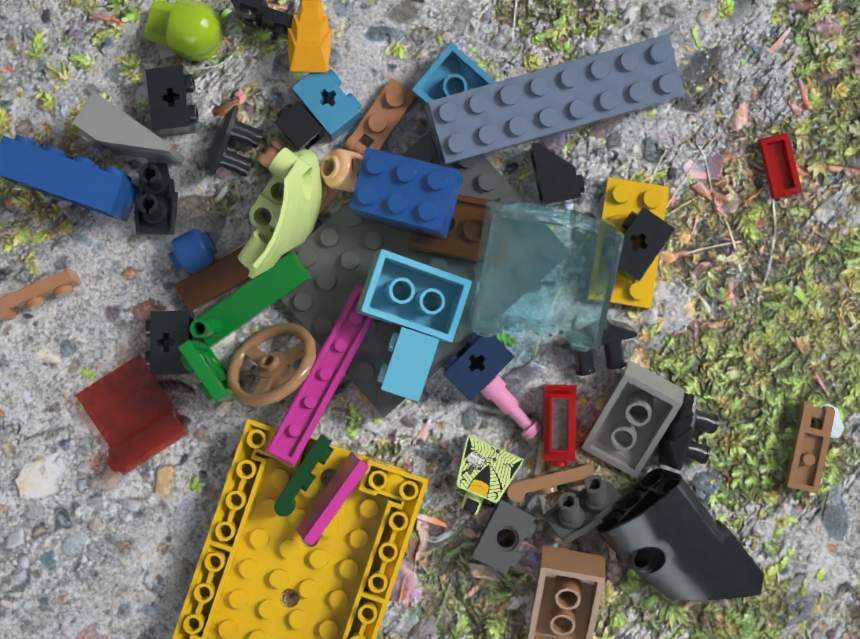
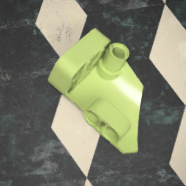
(291, 214)

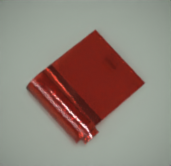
(135, 418)

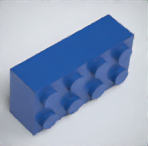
(67, 177)

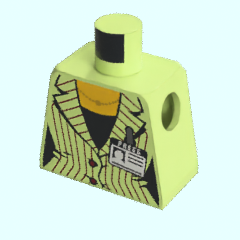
(484, 473)

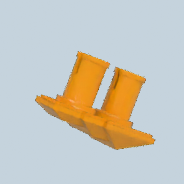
(309, 39)

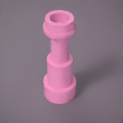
(507, 403)

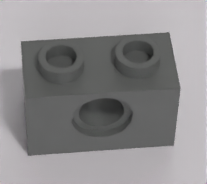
(489, 550)

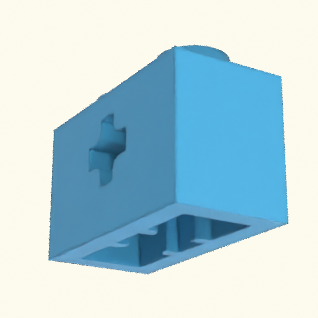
(334, 119)

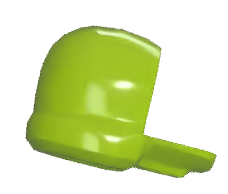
(186, 28)

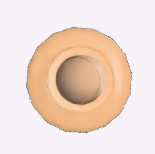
(341, 169)

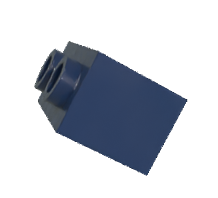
(472, 382)

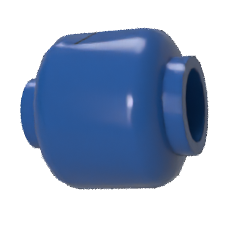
(193, 251)

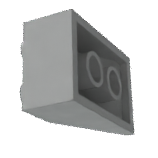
(111, 128)
(633, 419)

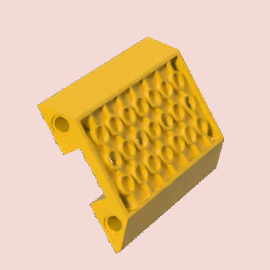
(258, 554)

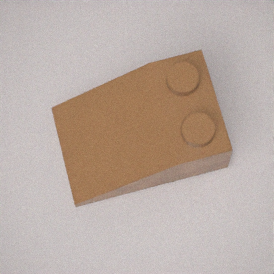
(566, 594)

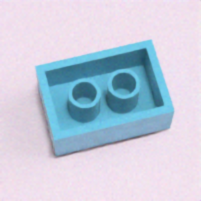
(413, 296)

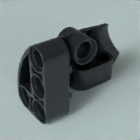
(678, 542)

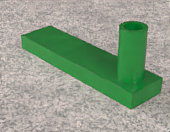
(250, 300)

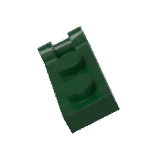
(303, 477)

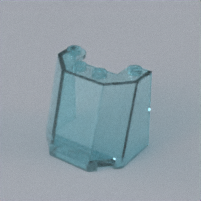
(544, 273)

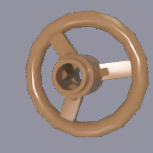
(274, 367)

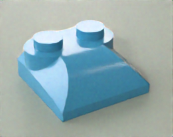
(449, 74)

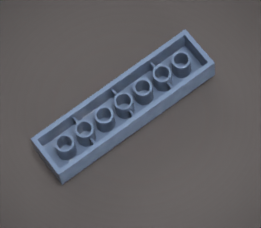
(554, 100)

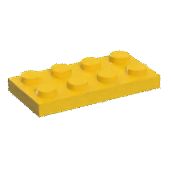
(619, 200)

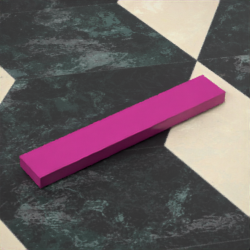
(320, 383)

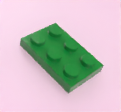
(209, 369)

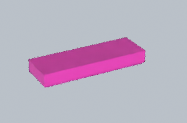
(332, 498)

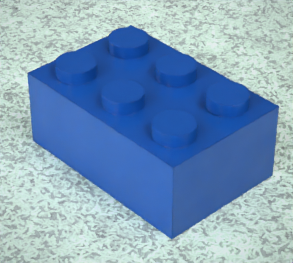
(406, 192)

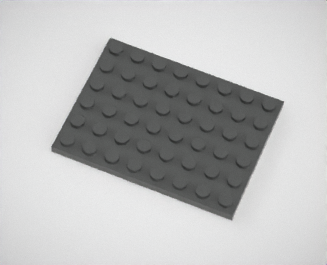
(341, 256)

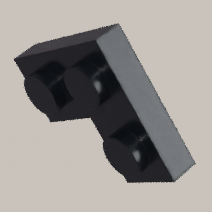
(257, 13)

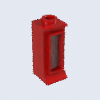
(558, 424)

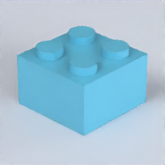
(409, 363)

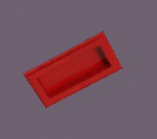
(779, 165)

